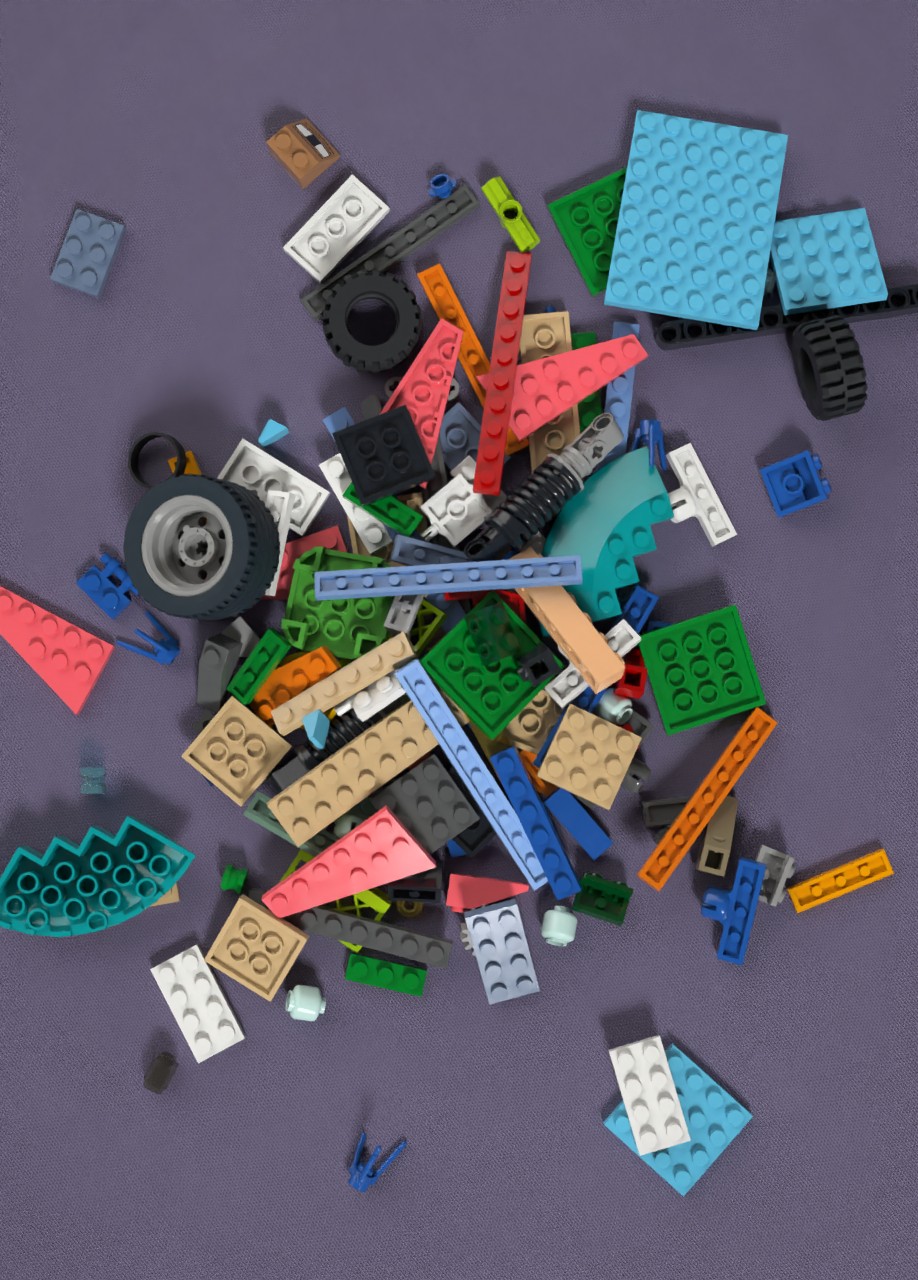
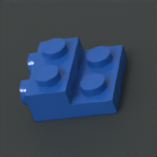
(796, 483)

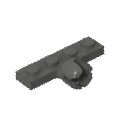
(641, 728)

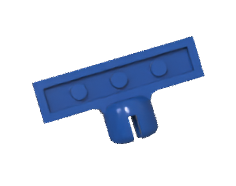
(736, 909)

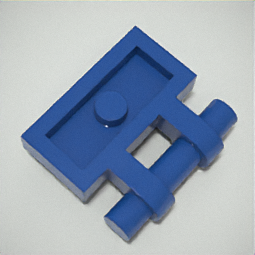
(104, 591)

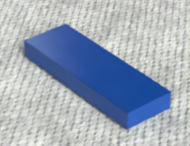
(578, 822)

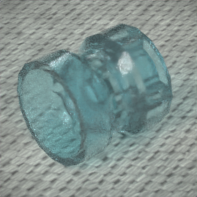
(92, 786)

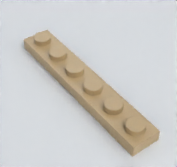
(344, 682)

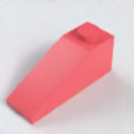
(473, 891)

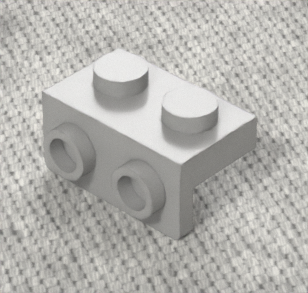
(777, 871)

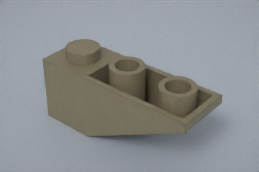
(717, 838)

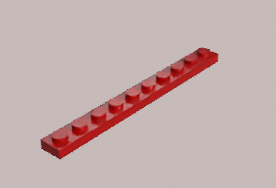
(502, 374)

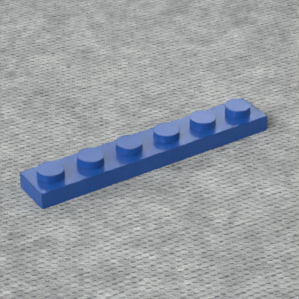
(536, 822)

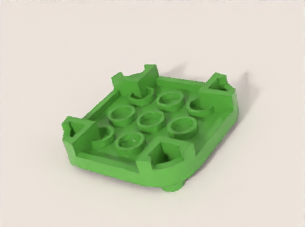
(343, 625)

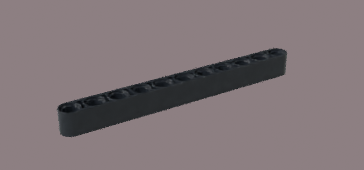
(783, 323)

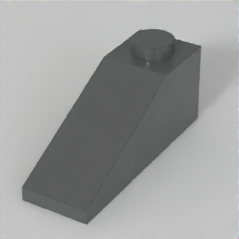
(216, 670)

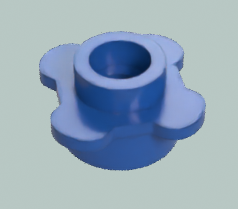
(441, 186)

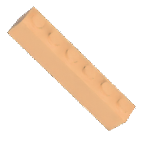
(573, 631)

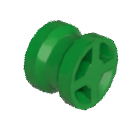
(234, 879)

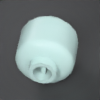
(614, 708)
(559, 926)
(305, 1003)

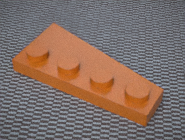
(292, 680)

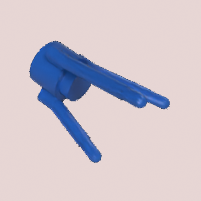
(651, 434)
(165, 650)
(362, 1174)

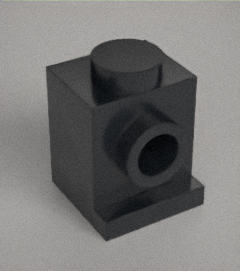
(545, 665)

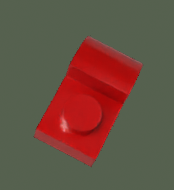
(634, 676)

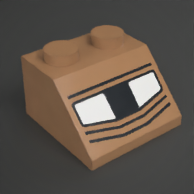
(302, 151)

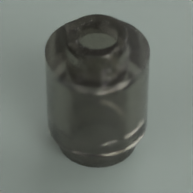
(160, 1072)

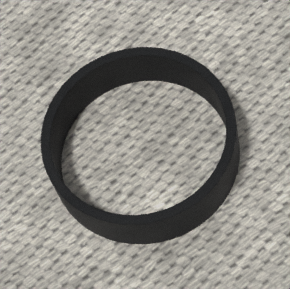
(140, 443)

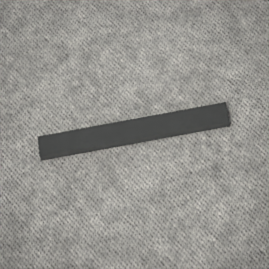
(399, 245)

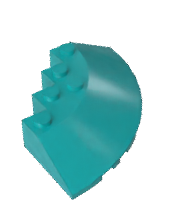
(608, 528)
(92, 883)

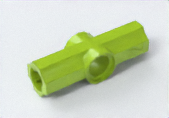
(502, 202)

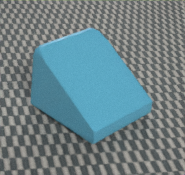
(271, 433)
(317, 728)

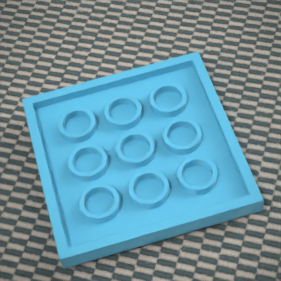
(826, 262)
(710, 1117)

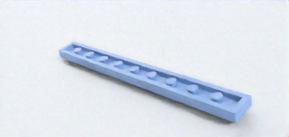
(471, 769)

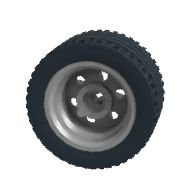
(235, 528)

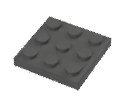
(428, 804)

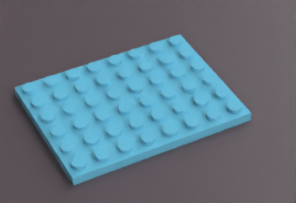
(696, 220)

